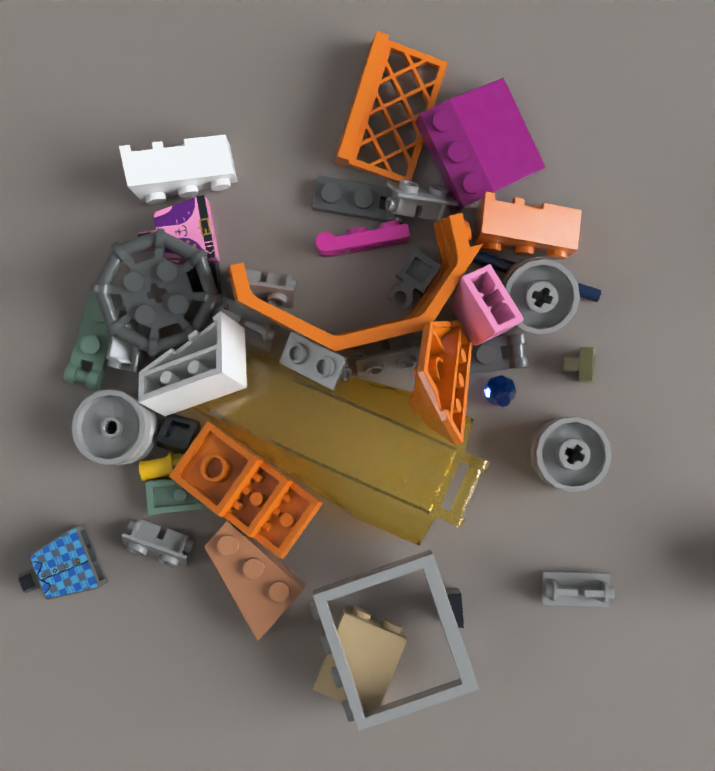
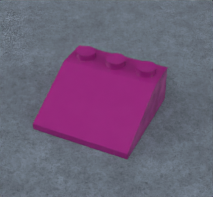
(479, 142)

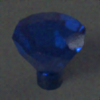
(500, 391)

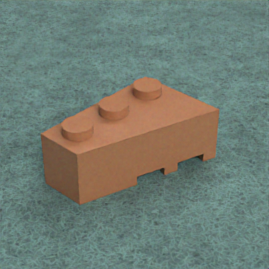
(254, 577)

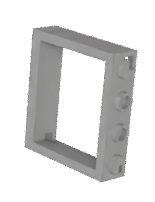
(342, 673)

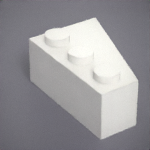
(179, 169)
(197, 371)

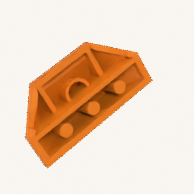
(443, 379)

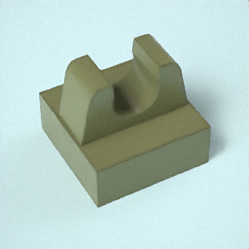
(584, 365)

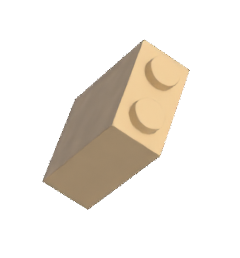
(371, 653)

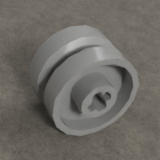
(559, 293)
(96, 433)
(589, 456)

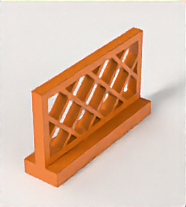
(364, 100)

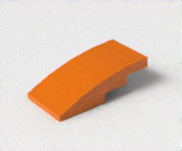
(245, 490)

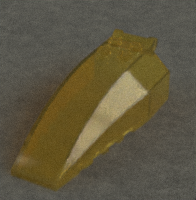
(350, 445)

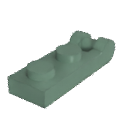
(91, 346)

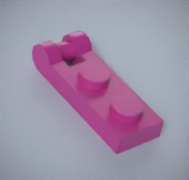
(360, 239)

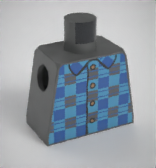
(65, 566)

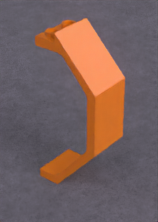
(455, 255)

